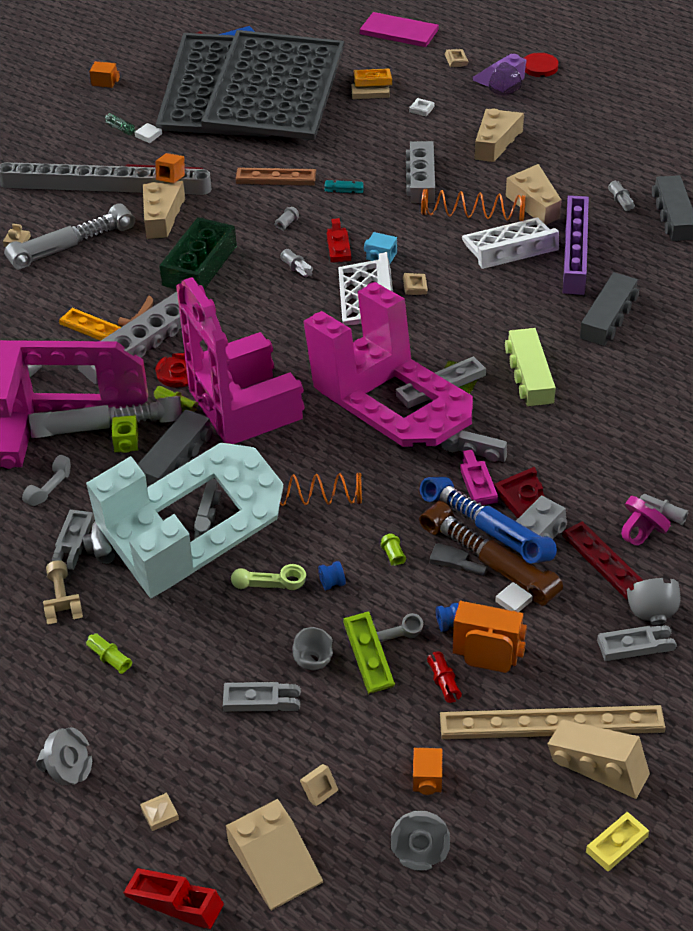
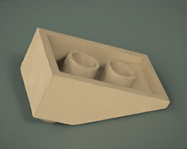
(273, 854)

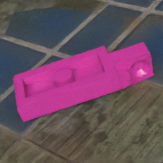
(478, 480)

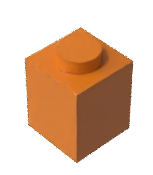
(104, 74)
(170, 168)
(427, 770)

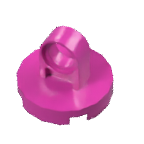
(645, 519)

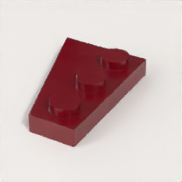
(520, 491)

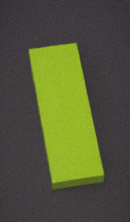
(368, 652)

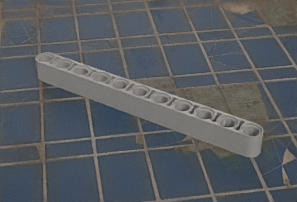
(94, 177)

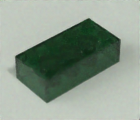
(198, 253)

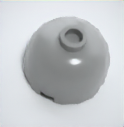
(654, 600)

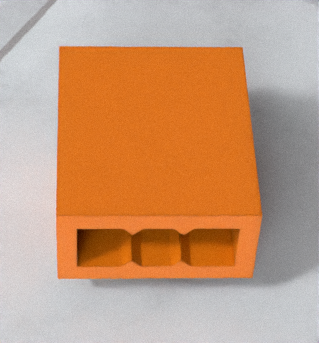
(488, 636)

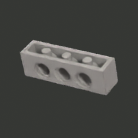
(420, 171)

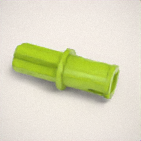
(186, 404)
(109, 653)

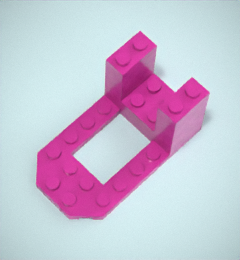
(226, 368)
(351, 369)
(118, 375)

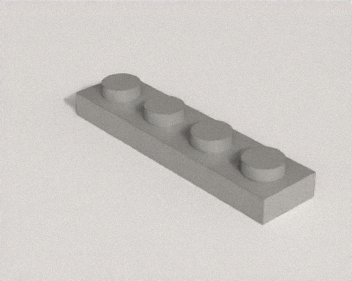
(457, 374)

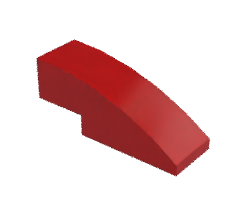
(175, 897)

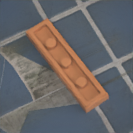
(275, 176)

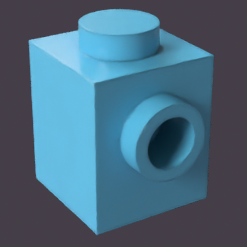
(378, 244)

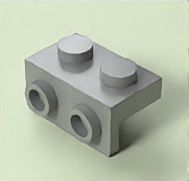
(544, 518)

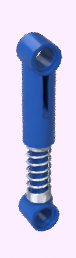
(490, 521)

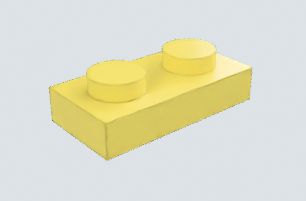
(617, 841)

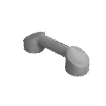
(33, 495)
(411, 627)

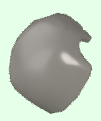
(312, 642)

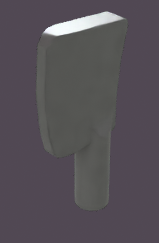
(455, 558)

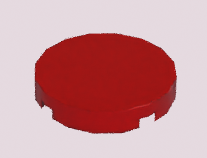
(541, 64)
(172, 376)

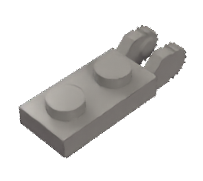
(483, 446)
(206, 512)
(71, 536)
(635, 642)
(260, 696)

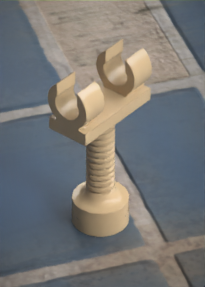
(57, 572)

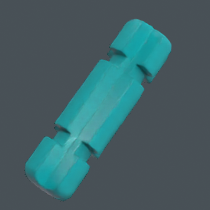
(344, 186)

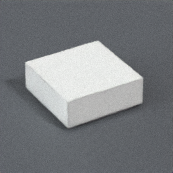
(421, 107)
(148, 133)
(513, 598)

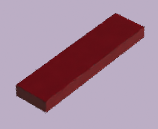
(602, 558)

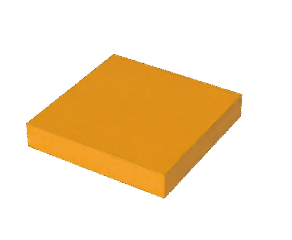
(372, 77)

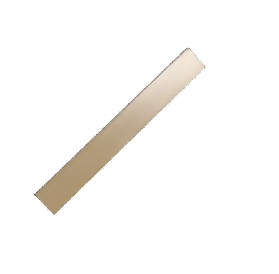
(545, 721)

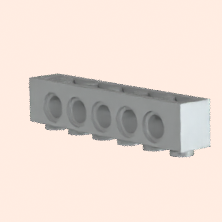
(144, 331)

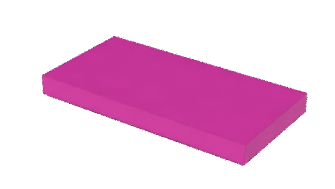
(399, 29)

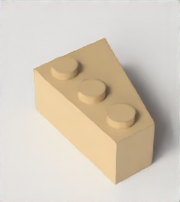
(496, 133)
(540, 195)
(161, 206)
(601, 755)

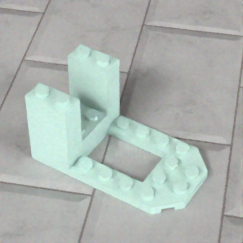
(161, 550)

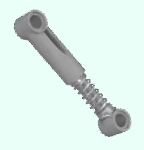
(24, 253)
(100, 417)

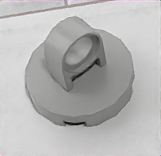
(65, 756)
(420, 840)

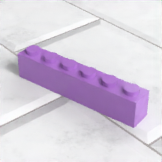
(576, 245)

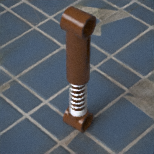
(539, 584)

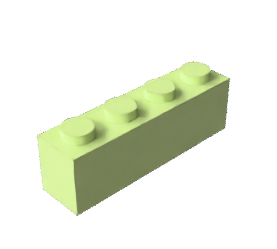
(530, 367)

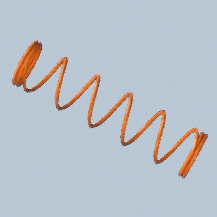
(424, 204)
(358, 491)

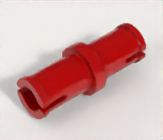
(444, 677)

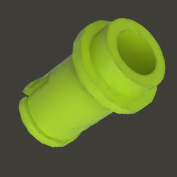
(390, 544)

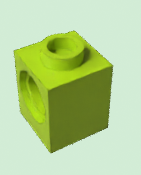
(125, 433)

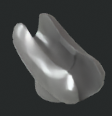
(99, 545)

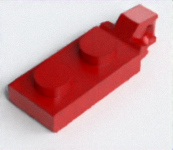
(338, 242)

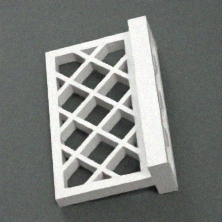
(519, 247)
(381, 275)

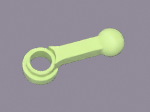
(242, 578)

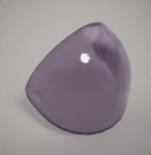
(505, 79)

